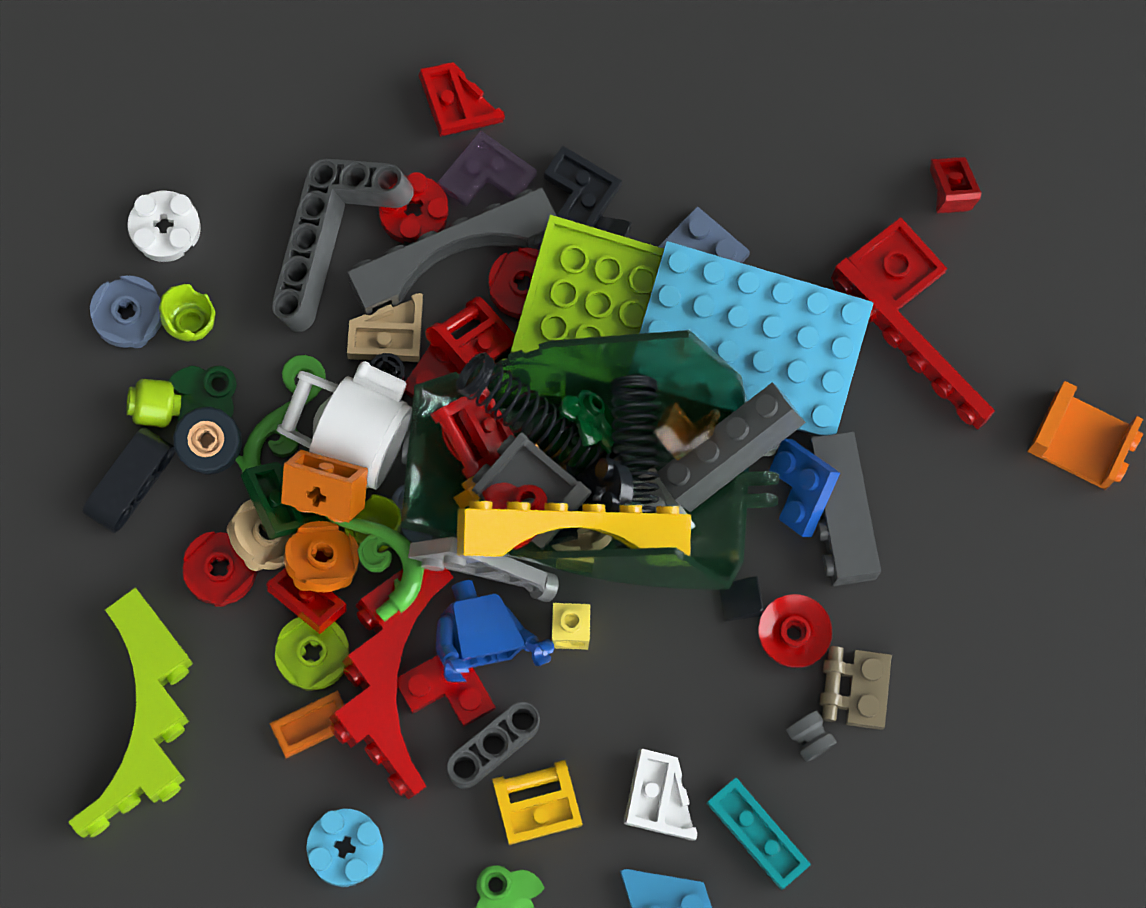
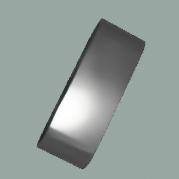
(500, 728)

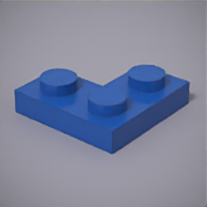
(811, 486)

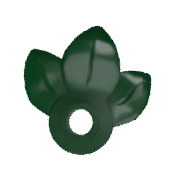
(198, 392)
(589, 414)

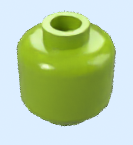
(152, 403)

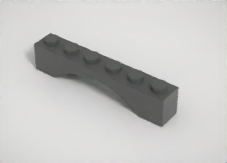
(513, 224)

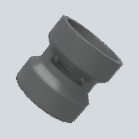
(811, 736)

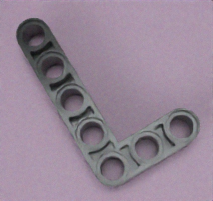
(323, 228)

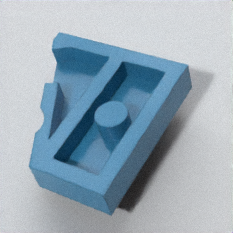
(662, 891)

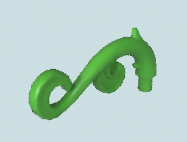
(267, 426)
(382, 535)

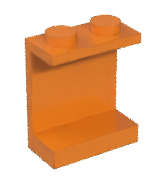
(1085, 439)

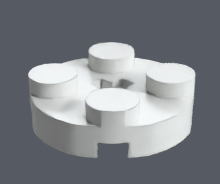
(152, 209)

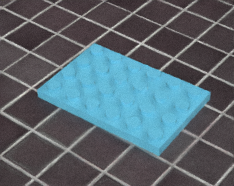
(764, 328)

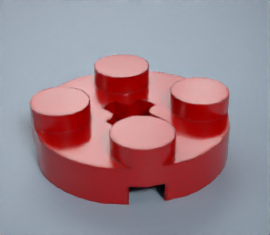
(433, 211)
(504, 272)
(197, 570)

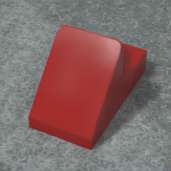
(955, 185)

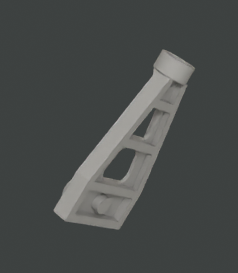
(443, 554)

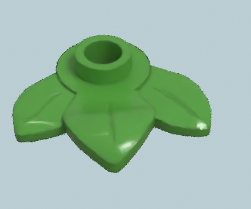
(516, 890)

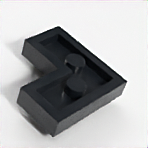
(587, 183)

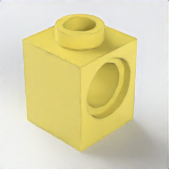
(570, 626)

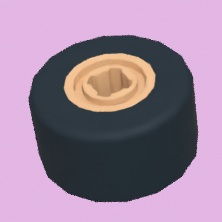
(220, 444)

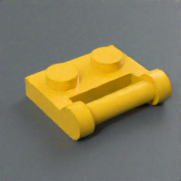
(539, 814)

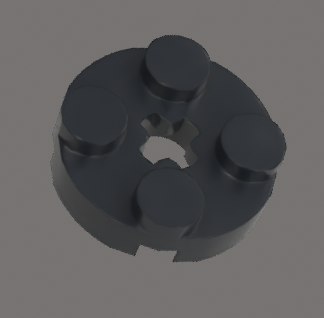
(609, 484)

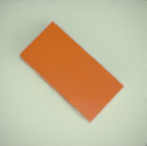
(306, 725)

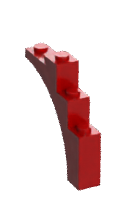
(374, 667)

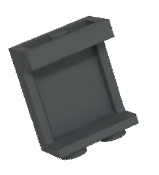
(526, 464)

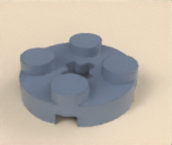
(120, 293)

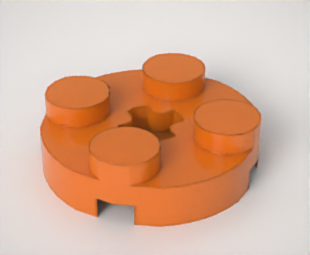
(316, 575)

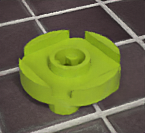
(310, 674)

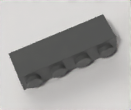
(732, 447)
(846, 517)

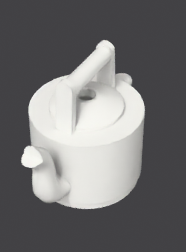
(358, 423)

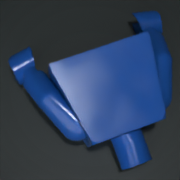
(481, 633)

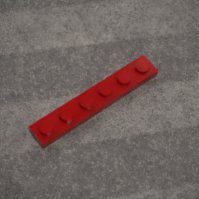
(919, 352)

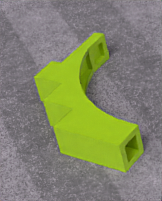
(145, 766)

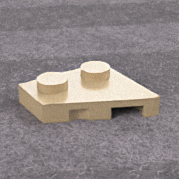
(388, 331)

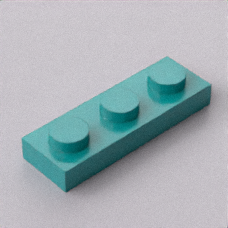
(758, 833)

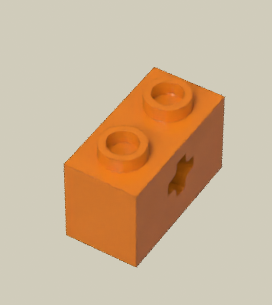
(324, 486)

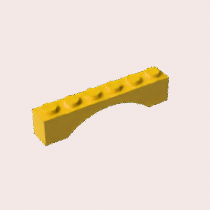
(497, 531)

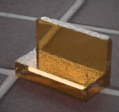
(681, 434)

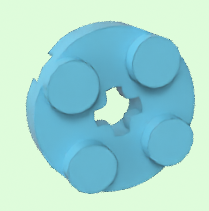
(354, 867)

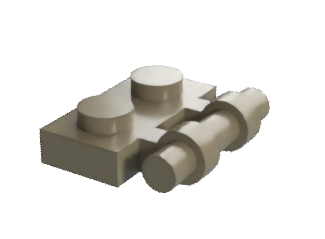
(867, 690)

